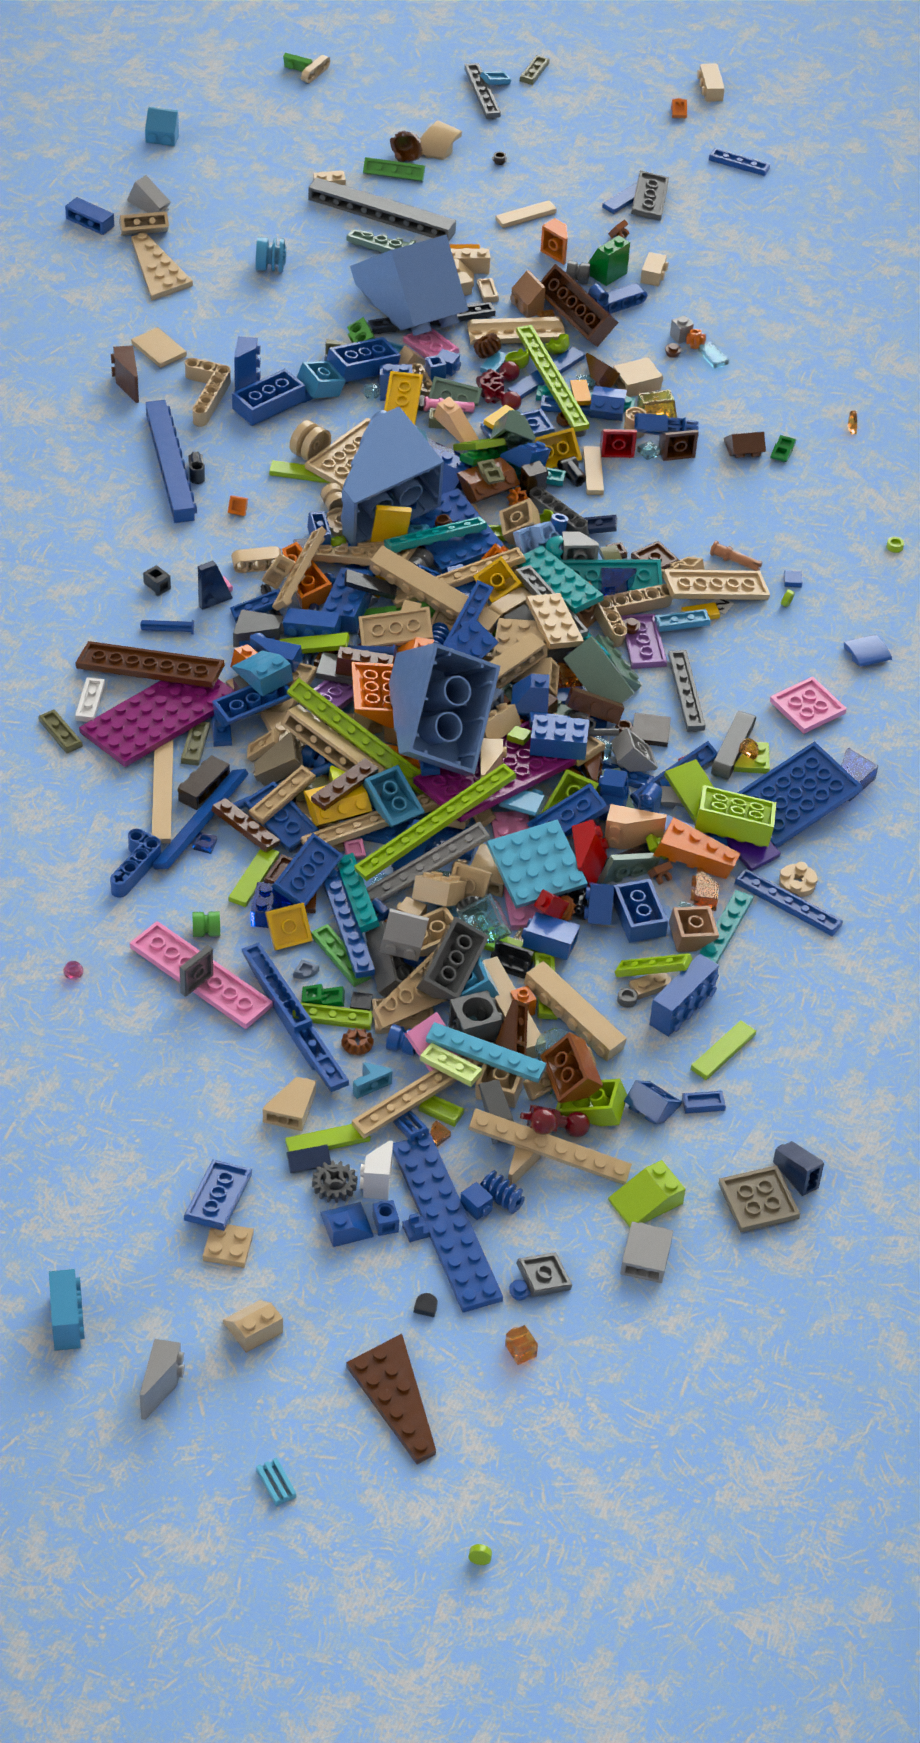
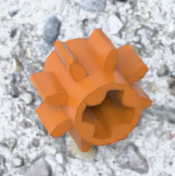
(695, 338)
(516, 496)

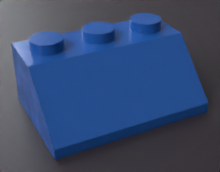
(246, 362)

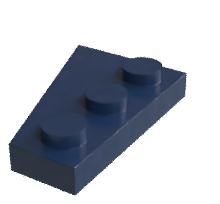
(211, 586)

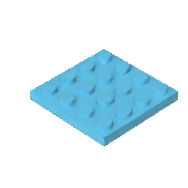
(536, 861)

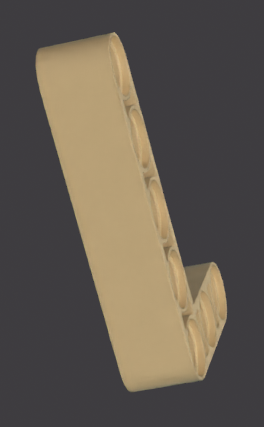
(217, 379)
(614, 606)

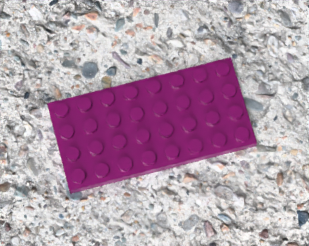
(152, 718)
(528, 769)

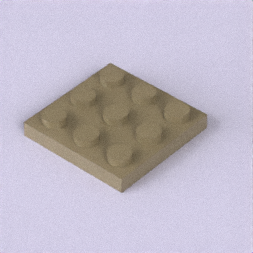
(759, 1198)

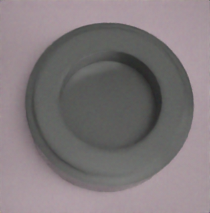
(627, 997)

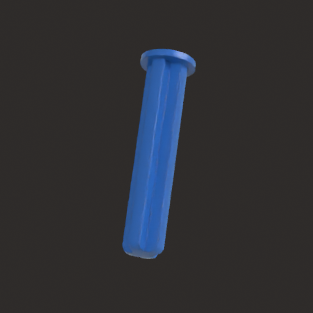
(175, 626)
(390, 650)

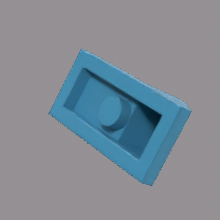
(373, 1079)

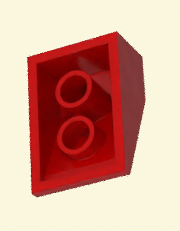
(590, 849)

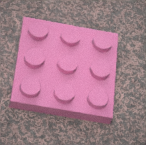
(808, 705)

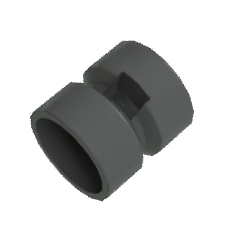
(579, 271)
(422, 557)

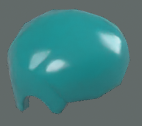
(553, 545)

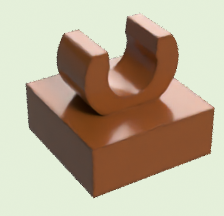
(619, 230)
(661, 870)

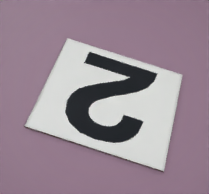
(723, 605)

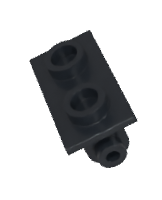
(580, 902)

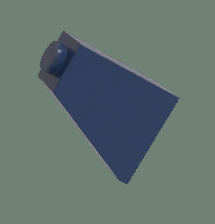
(799, 1167)

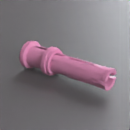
(432, 403)

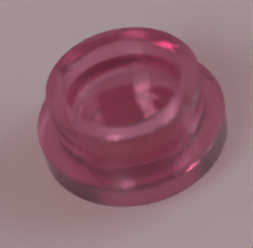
(73, 970)

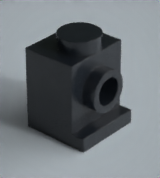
(157, 580)

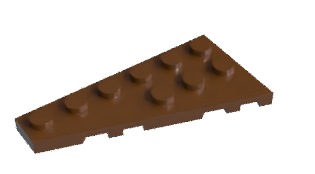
(392, 1388)

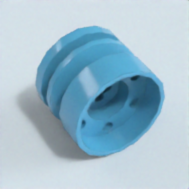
(270, 254)

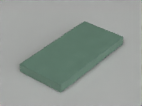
(598, 672)

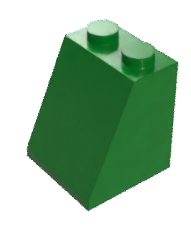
(610, 261)

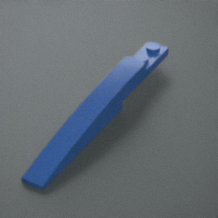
(300, 1029)

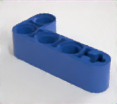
(619, 298)
(144, 851)

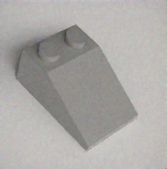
(161, 1375)

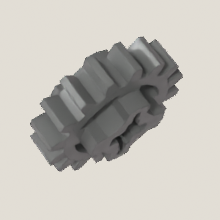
(334, 1181)

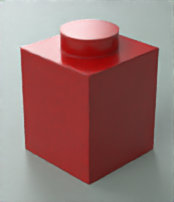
(551, 904)

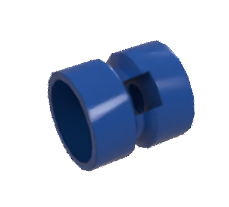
(312, 758)
(397, 1040)

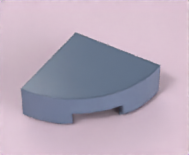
(305, 970)

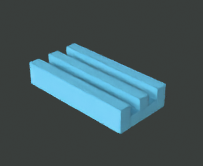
(269, 1467)

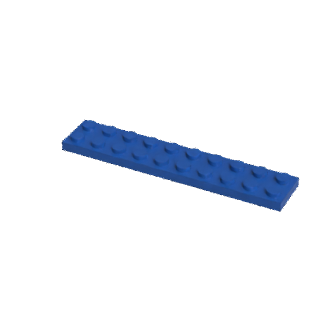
(447, 1223)

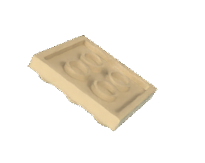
(513, 630)

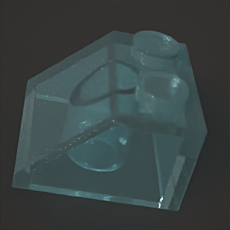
(487, 917)

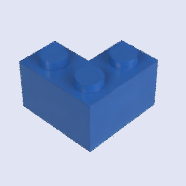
(613, 789)
(600, 903)

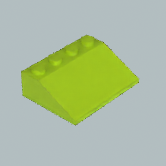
(735, 816)

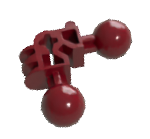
(493, 385)
(545, 1120)

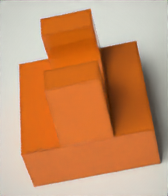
(237, 505)

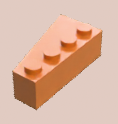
(314, 586)
(696, 849)

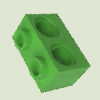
(360, 331)

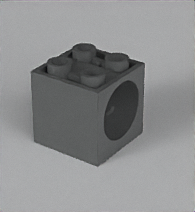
(483, 1008)

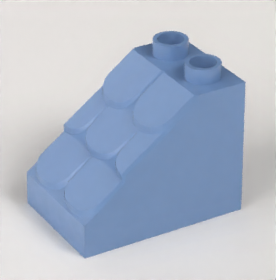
(414, 285)
(389, 470)
(441, 705)

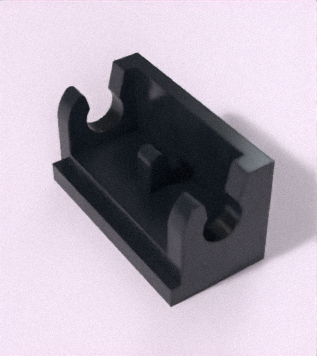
(514, 959)

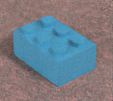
(66, 1309)

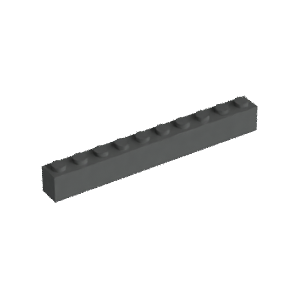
(381, 209)

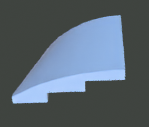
(534, 536)

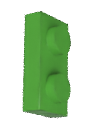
(296, 62)

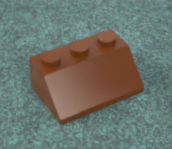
(477, 489)
(571, 1069)

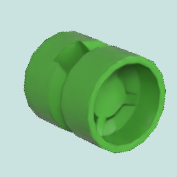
(206, 924)

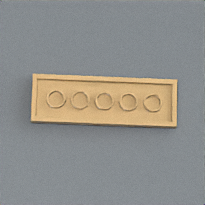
(716, 584)

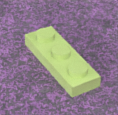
(451, 1064)

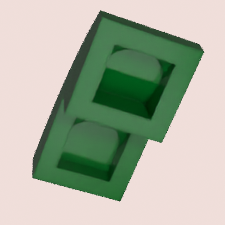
(783, 448)
(318, 995)

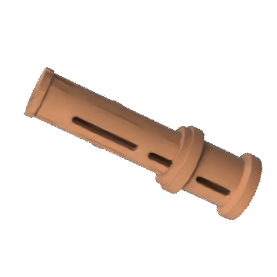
(728, 553)

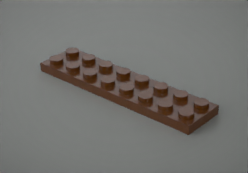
(150, 664)

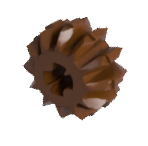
(487, 345)

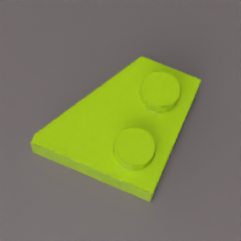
(758, 765)

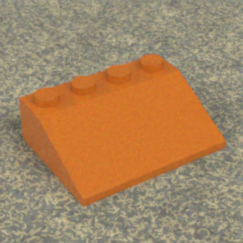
(372, 691)

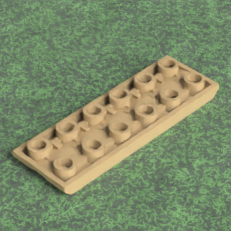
(506, 328)

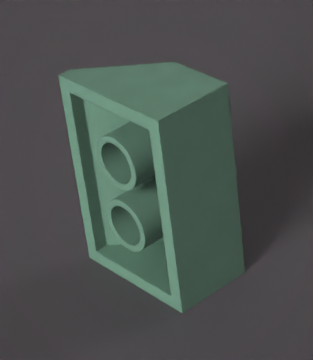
(513, 429)

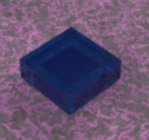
(205, 842)

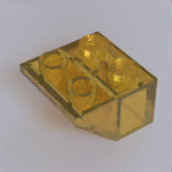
(658, 402)

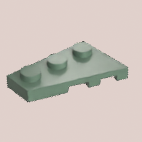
(456, 391)
(627, 865)

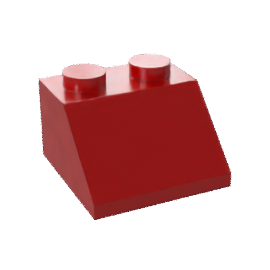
(618, 443)

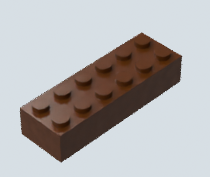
(577, 306)

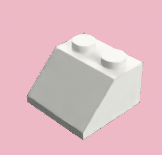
(377, 1172)

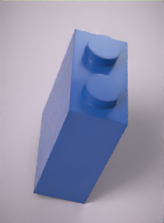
(550, 935)

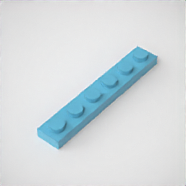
(486, 1052)

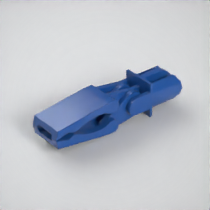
(660, 424)

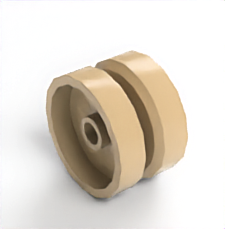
(309, 440)

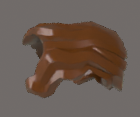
(406, 146)

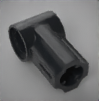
(196, 468)
(572, 470)

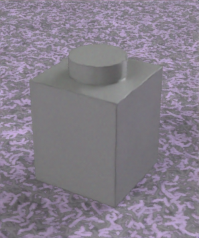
(679, 328)

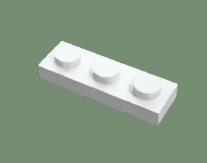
(90, 699)

